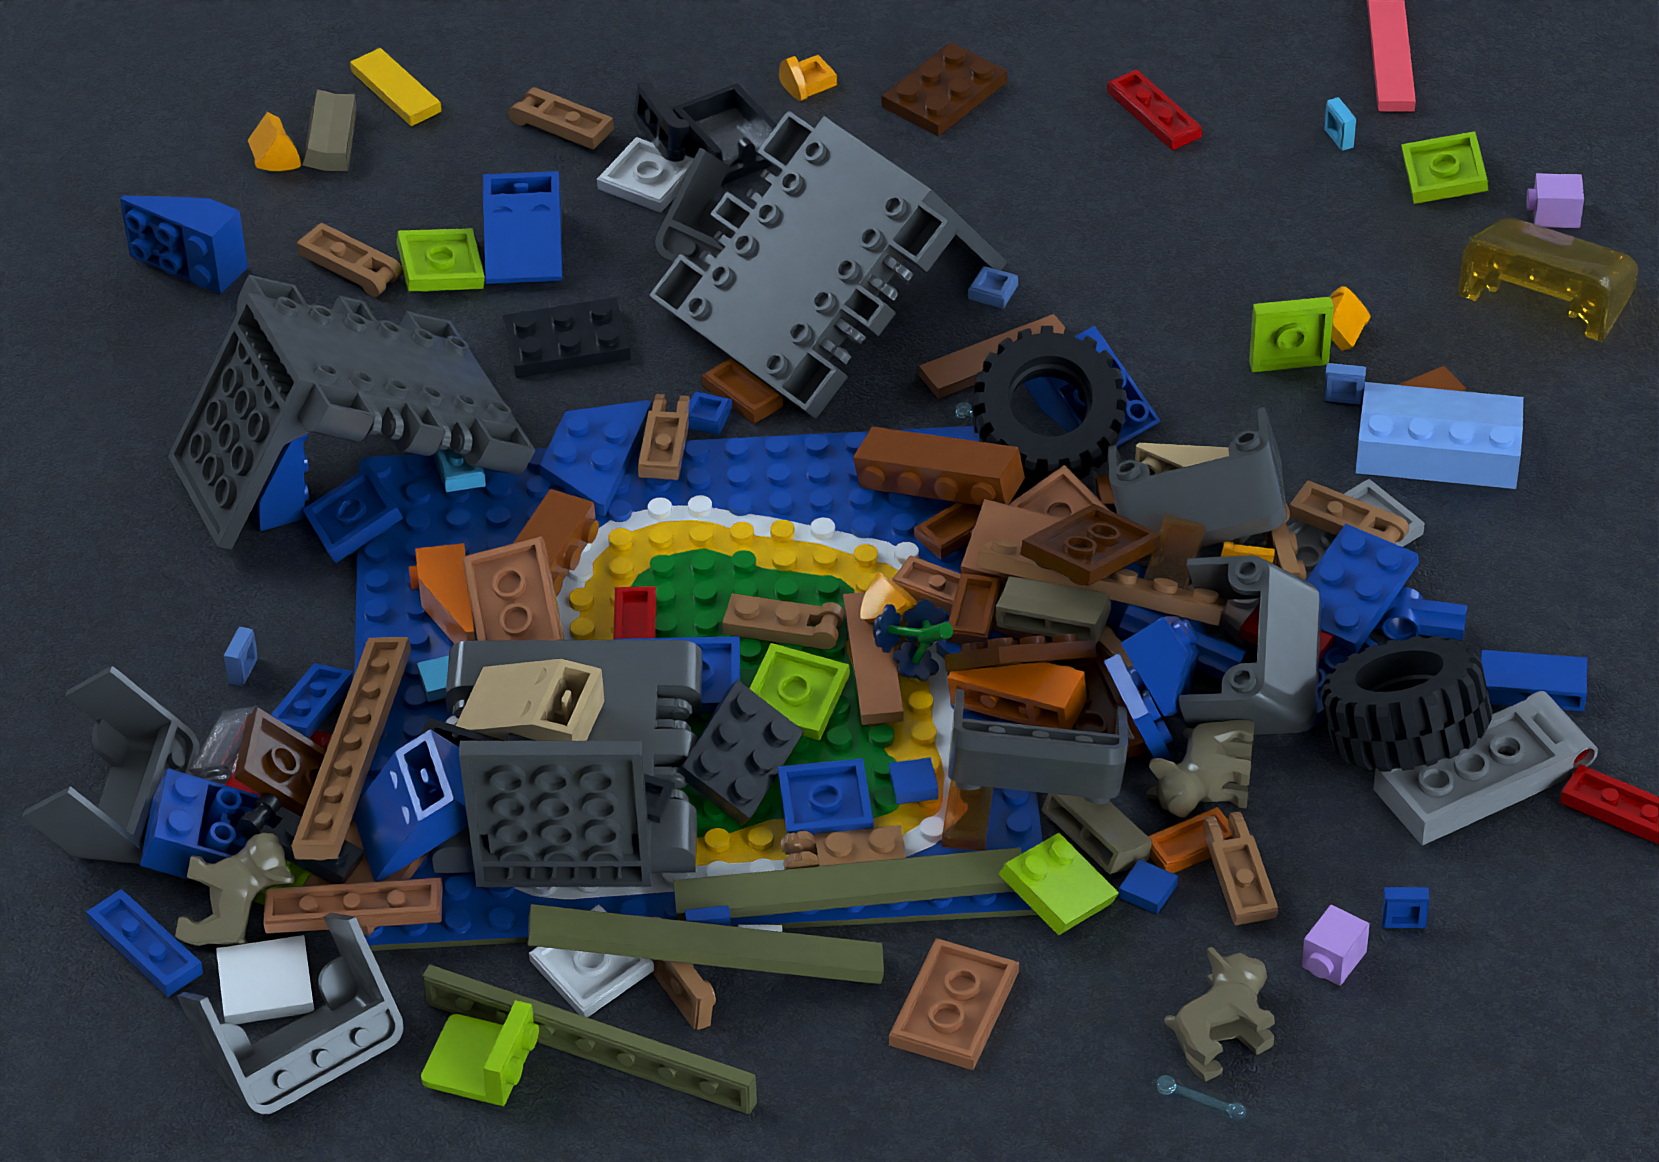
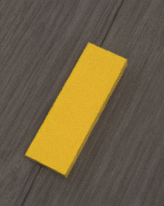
(395, 86)

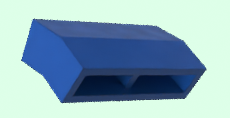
(1517, 675)

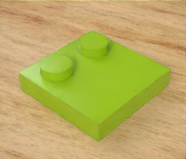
(1444, 167)
(440, 259)
(1291, 334)
(801, 686)
(1058, 883)

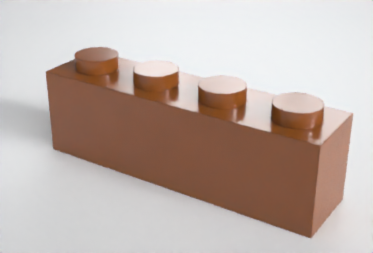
(938, 467)
(566, 527)

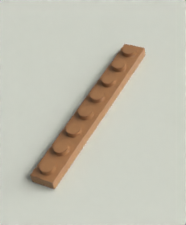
(351, 749)

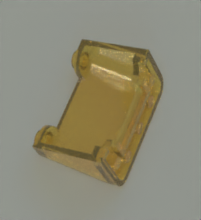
(1550, 262)

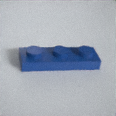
(313, 698)
(144, 942)

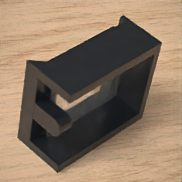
(729, 128)

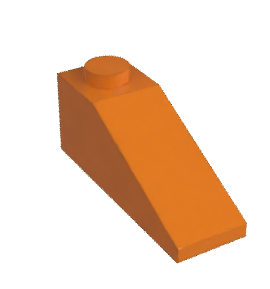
(444, 589)
(1023, 693)

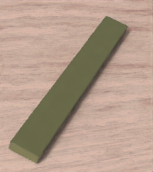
(847, 884)
(705, 944)
(597, 1041)

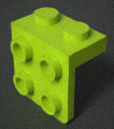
(482, 1056)

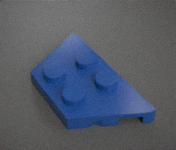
(595, 450)

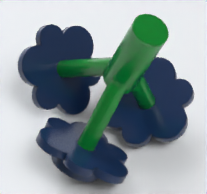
(923, 625)

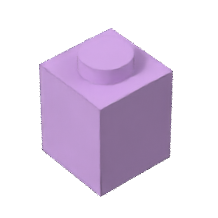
(1556, 200)
(1335, 945)

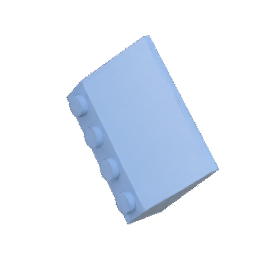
(1440, 435)

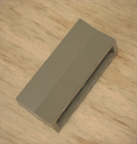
(330, 131)
(1052, 609)
(1099, 831)

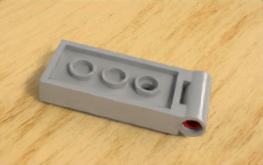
(1517, 757)

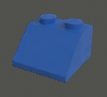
(1165, 660)

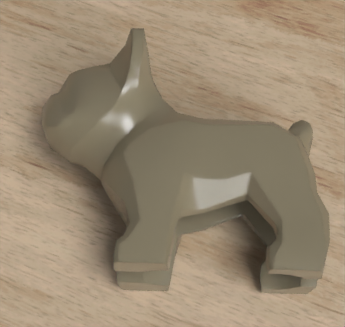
(1213, 758)
(232, 890)
(1224, 1013)

